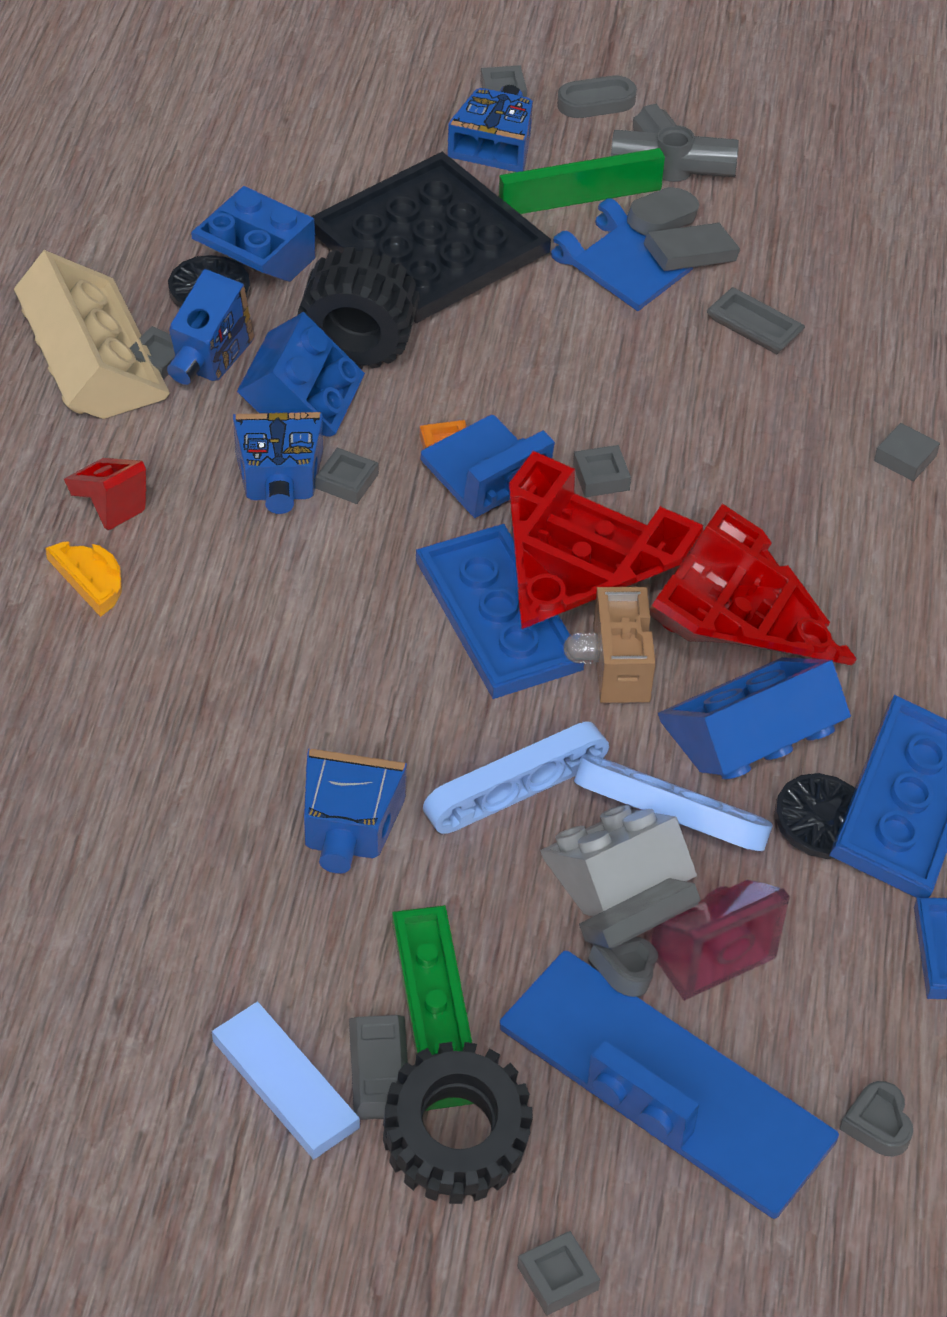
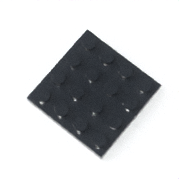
(437, 226)

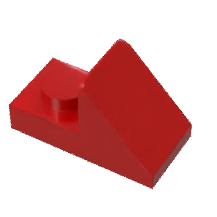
(114, 487)

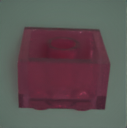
(721, 936)

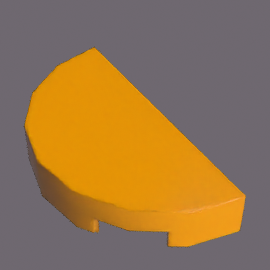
(90, 572)

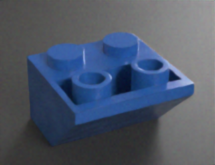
(260, 234)
(301, 373)

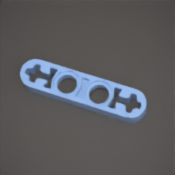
(513, 778)
(669, 799)

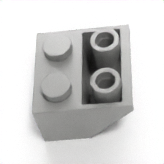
(618, 857)

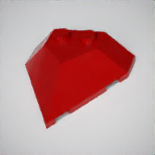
(575, 545)
(741, 596)

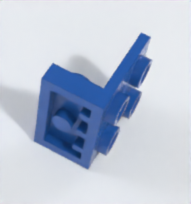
(482, 462)

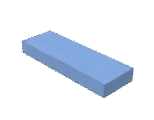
(286, 1080)

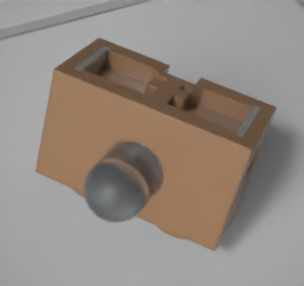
(619, 645)

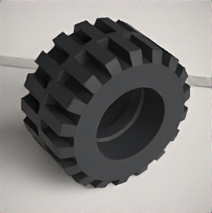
(362, 304)
(465, 1077)

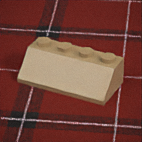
(87, 338)

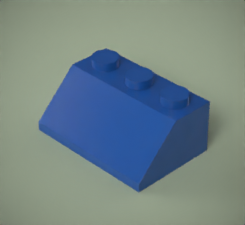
(758, 715)

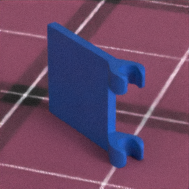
(618, 259)

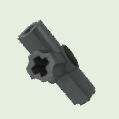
(682, 150)

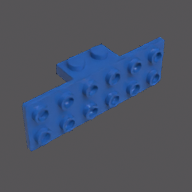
(670, 1084)

